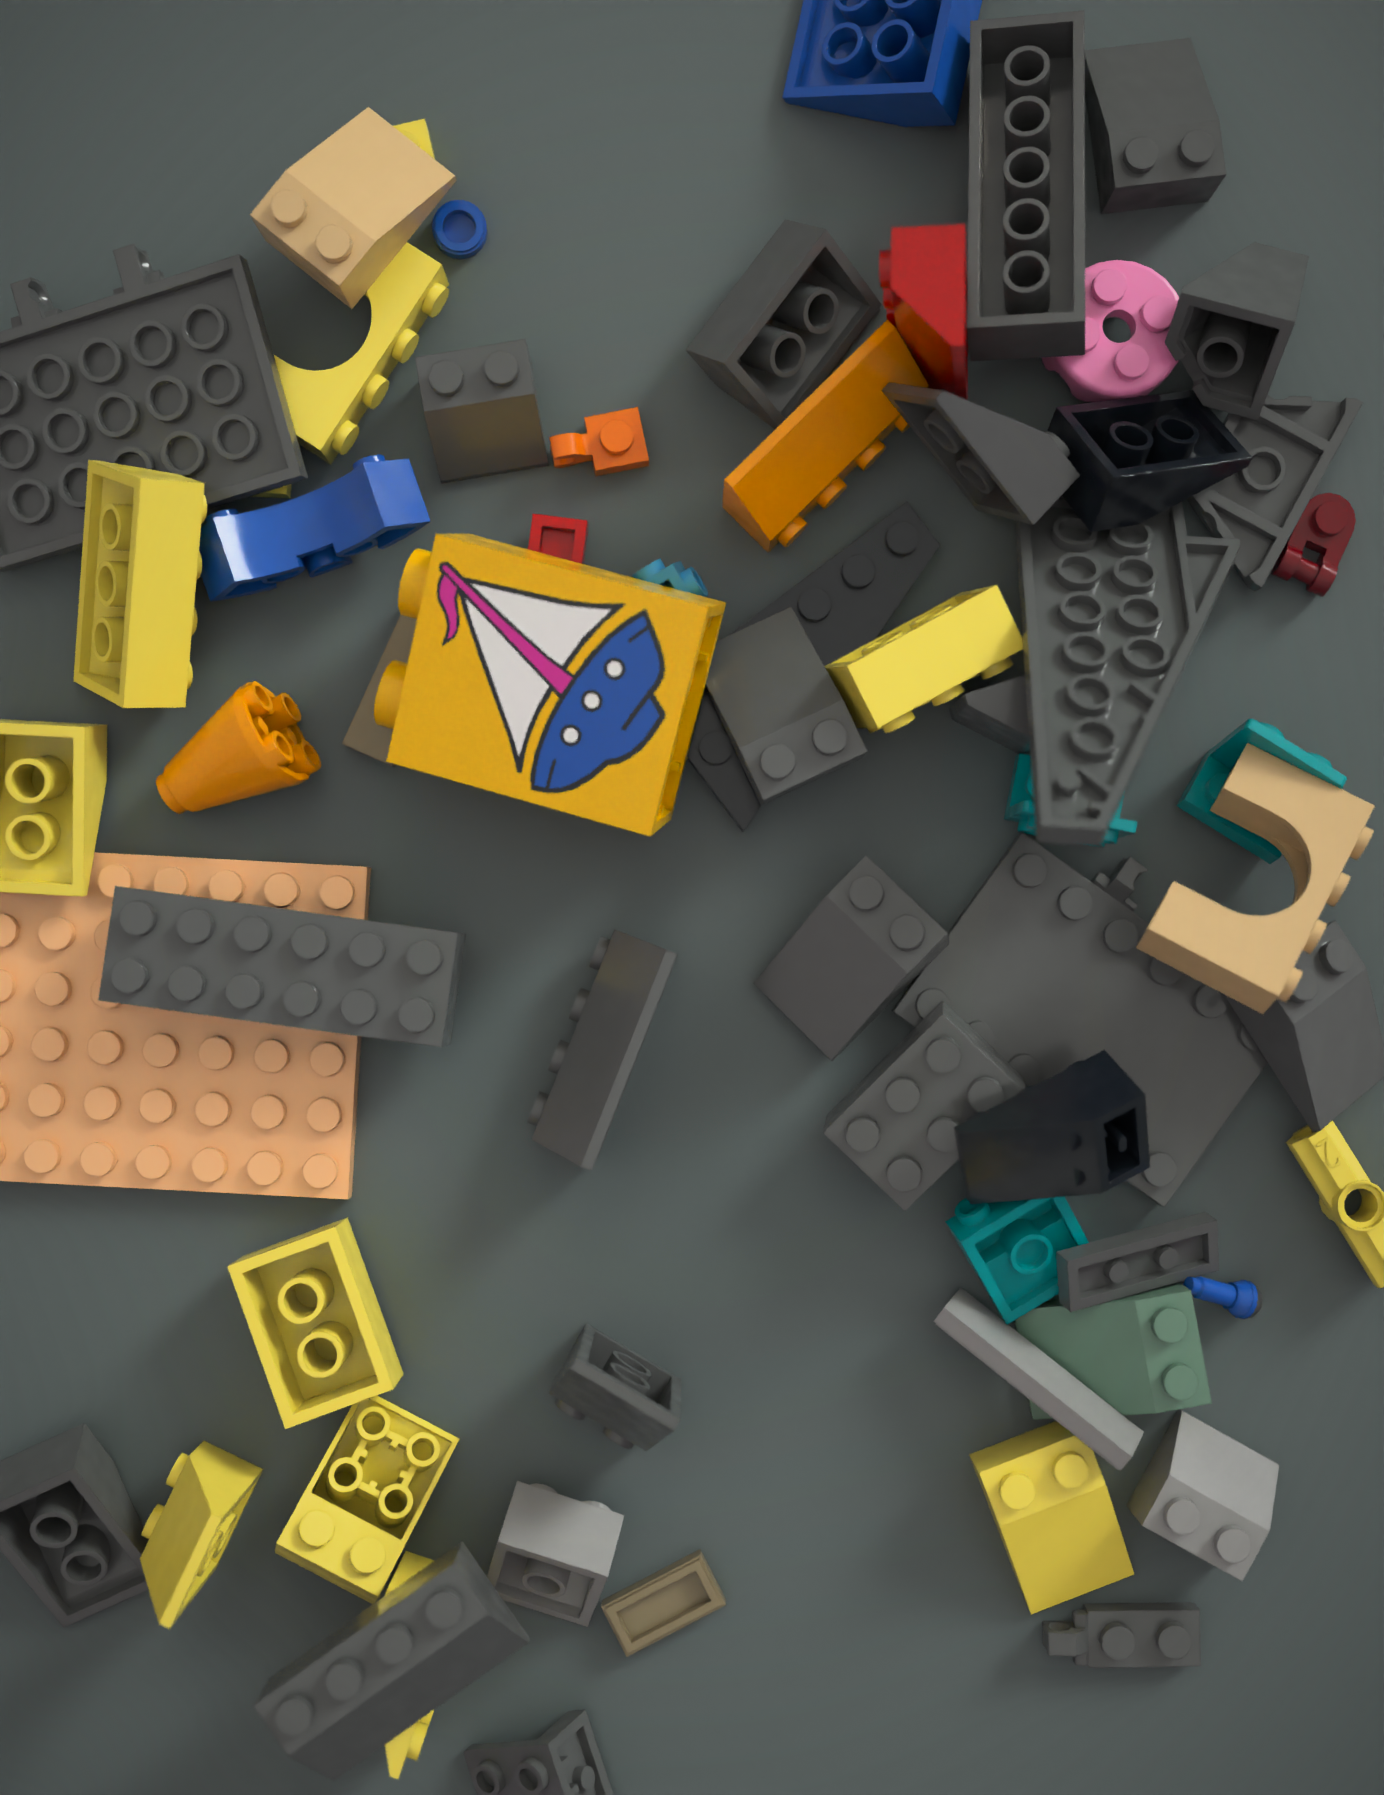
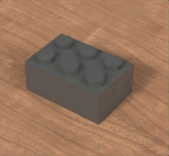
(906, 1108)

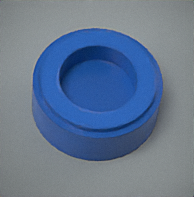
(459, 229)

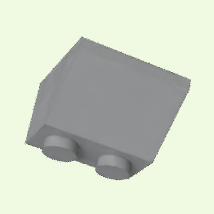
(1207, 1495)
(554, 1552)

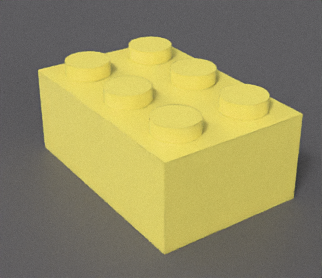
(927, 659)
(316, 1323)

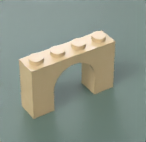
(1316, 833)

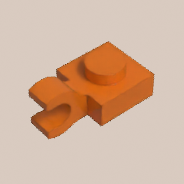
(611, 442)

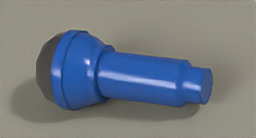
(1239, 1297)

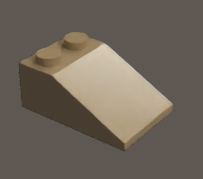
(352, 204)

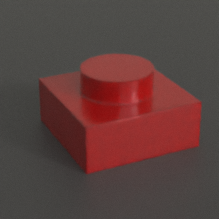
(559, 537)

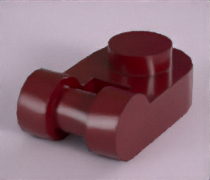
(1321, 528)

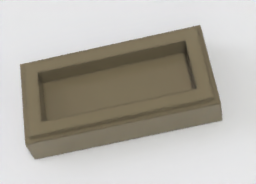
(663, 1603)

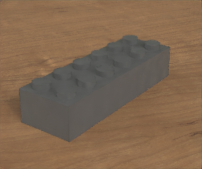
(1026, 187)
(282, 967)

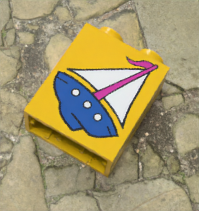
(548, 680)

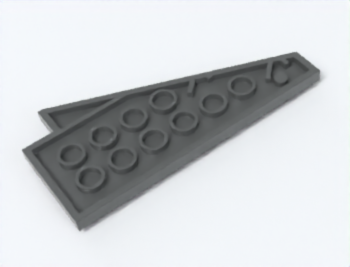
(1103, 650)

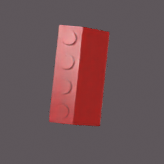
(928, 300)

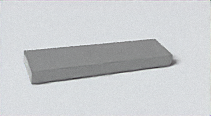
(1040, 1379)

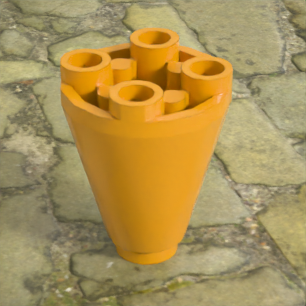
(240, 753)

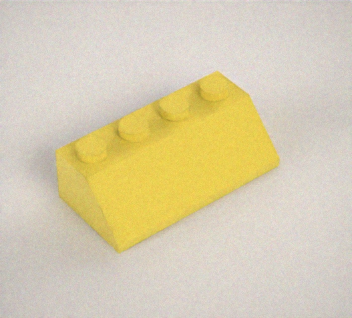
(138, 585)

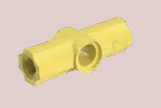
(1334, 1175)

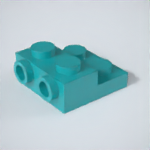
(1016, 1248)

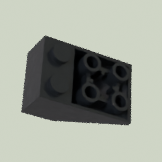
(1057, 1137)

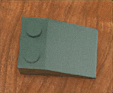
(1129, 1351)

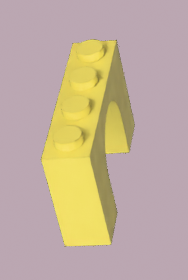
(333, 400)

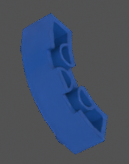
(315, 531)

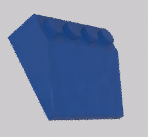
(882, 59)

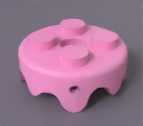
(1129, 367)

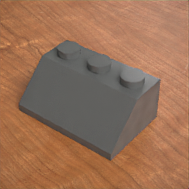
(785, 322)

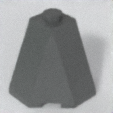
(1237, 325)

